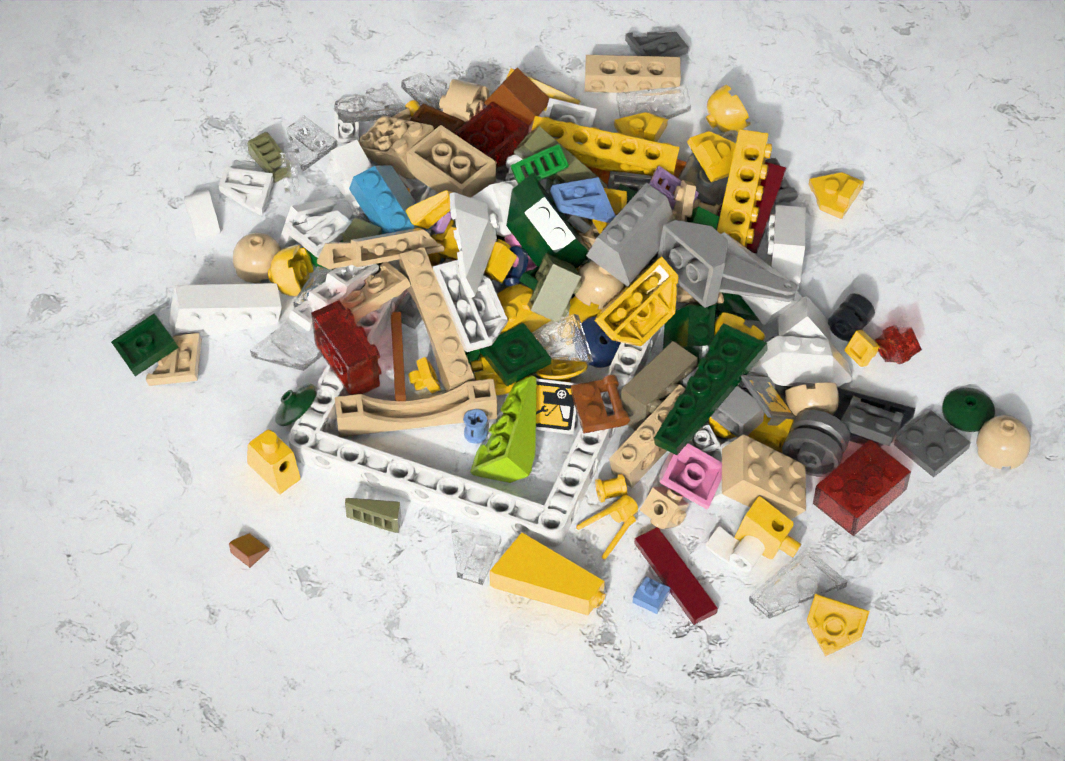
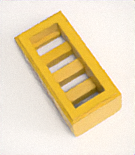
(430, 210)

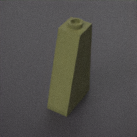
(540, 140)

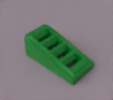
(558, 156)

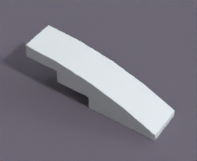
(337, 287)

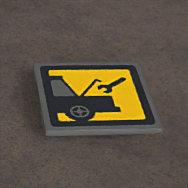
(768, 398)

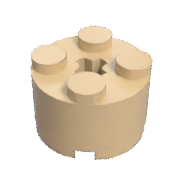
(464, 99)

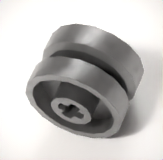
(817, 442)

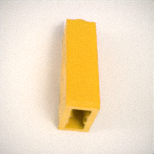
(546, 576)

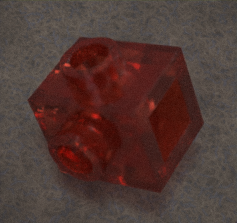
(898, 344)

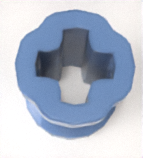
(479, 428)

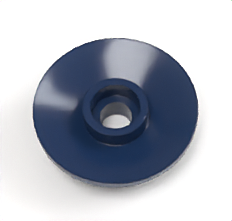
(601, 353)

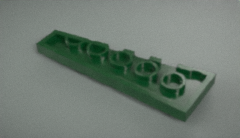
(718, 374)

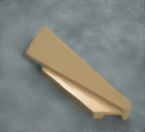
(376, 248)

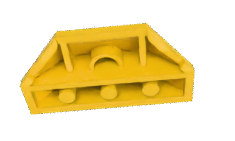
(514, 303)
(641, 306)

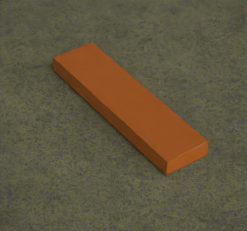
(398, 358)

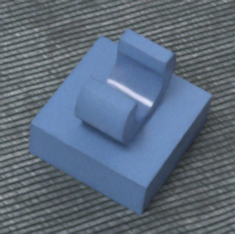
(651, 595)

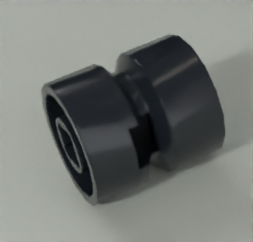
(851, 316)

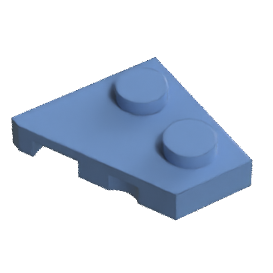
(583, 199)

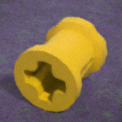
(610, 488)

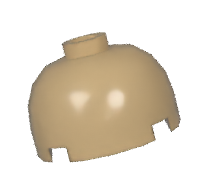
(254, 256)
(597, 285)
(820, 397)
(1003, 442)

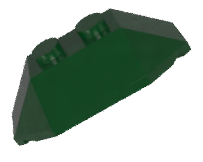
(541, 227)
(692, 328)

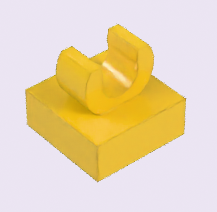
(861, 348)
(425, 376)

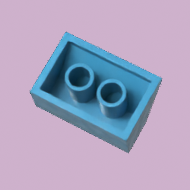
(383, 198)

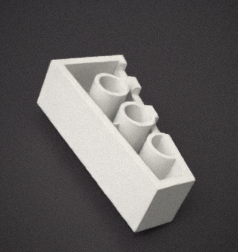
(223, 308)

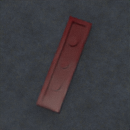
(676, 575)

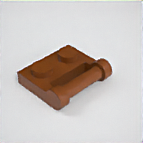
(591, 407)

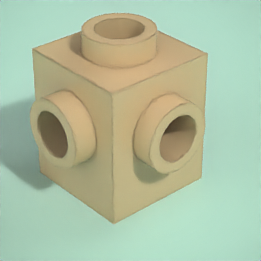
(664, 507)

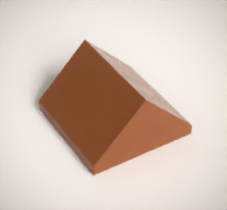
(519, 97)

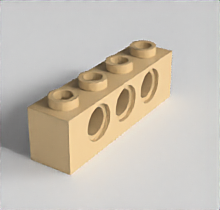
(630, 73)
(639, 450)

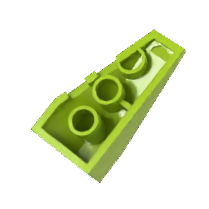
(513, 438)

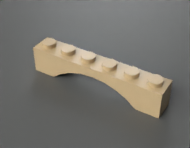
(446, 344)
(368, 415)

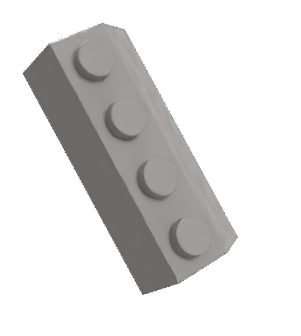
(633, 235)

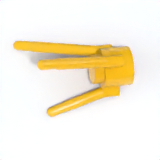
(620, 511)

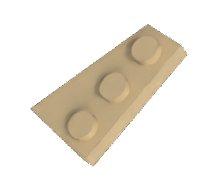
(376, 292)

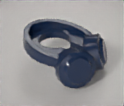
(513, 278)

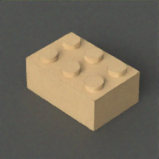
(450, 164)
(758, 470)

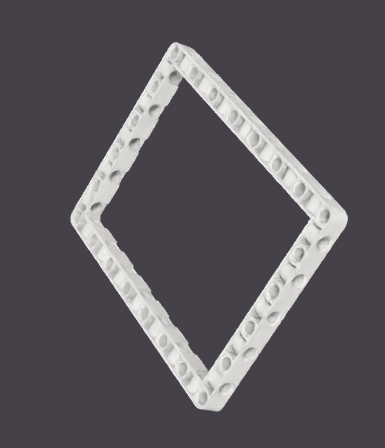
(433, 486)

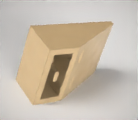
(391, 139)

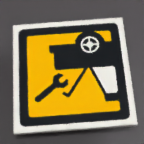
(555, 406)

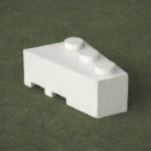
(345, 164)

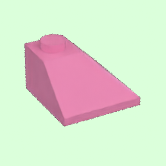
(692, 475)

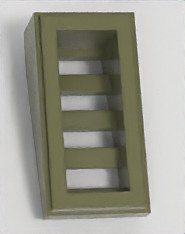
(261, 145)
(375, 513)

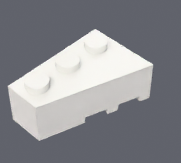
(787, 241)

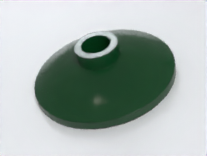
(295, 404)
(967, 417)

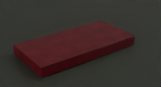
(771, 189)

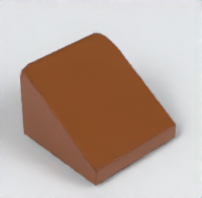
(248, 549)

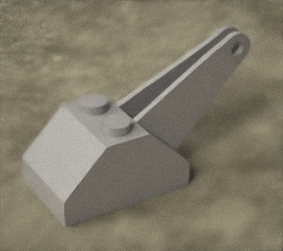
(706, 267)

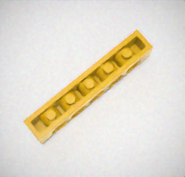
(617, 144)
(748, 145)

